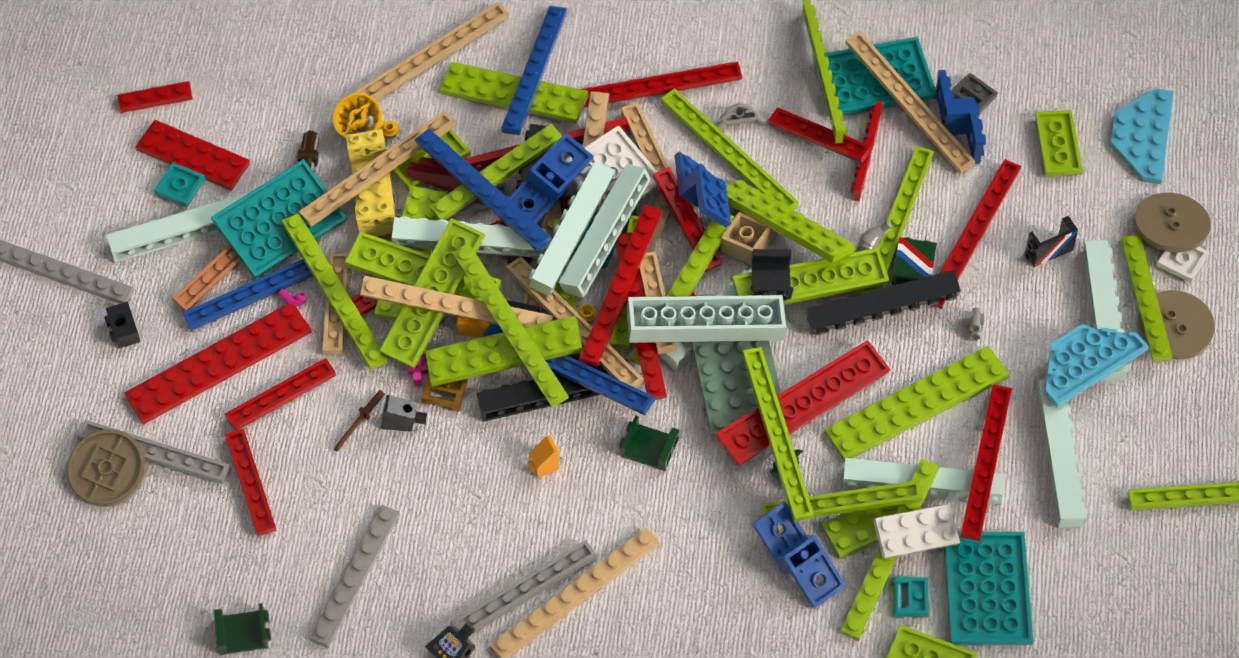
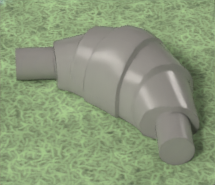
(740, 114)
(871, 238)

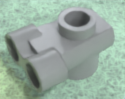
(973, 320)

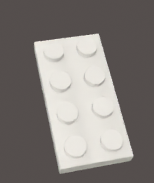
(916, 531)

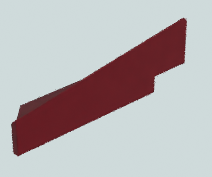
(432, 173)

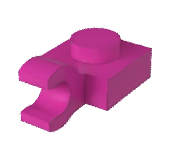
(421, 368)

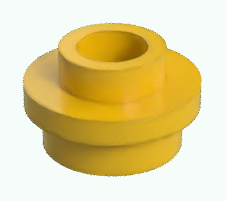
(390, 133)
(587, 308)

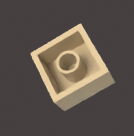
(744, 236)

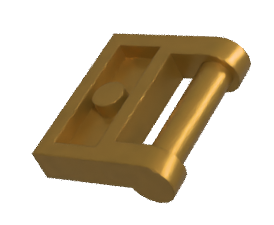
(454, 389)

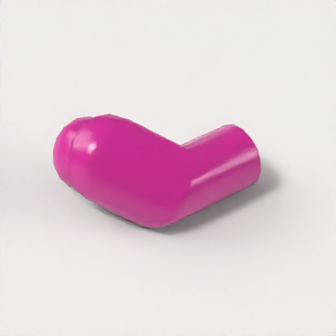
(297, 300)

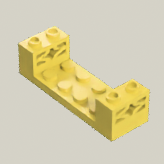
(375, 204)

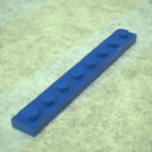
(247, 294)

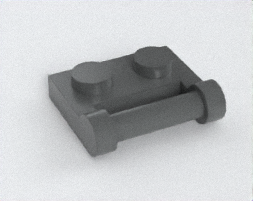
(975, 88)

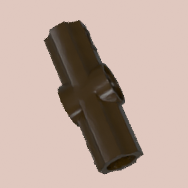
(309, 149)

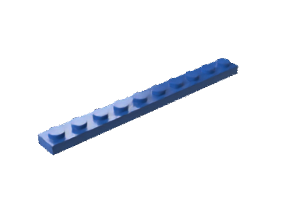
(534, 70)
(483, 190)
(594, 380)

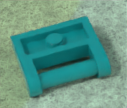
(917, 597)

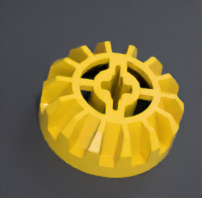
(357, 107)

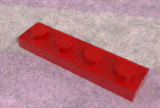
(155, 97)

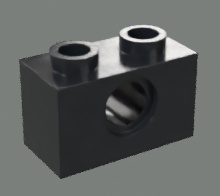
(121, 315)

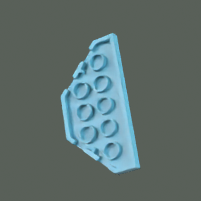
(1142, 133)
(1086, 358)

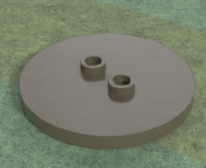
(1172, 222)
(1186, 323)
(106, 468)

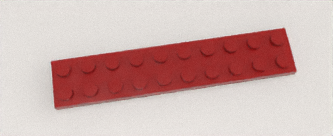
(217, 363)
(806, 400)

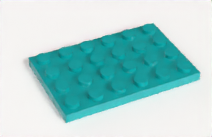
(860, 89)
(255, 221)
(989, 590)

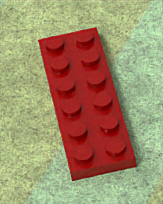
(191, 152)

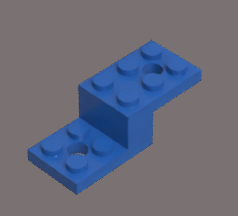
(960, 116)
(551, 177)
(702, 189)
(799, 555)

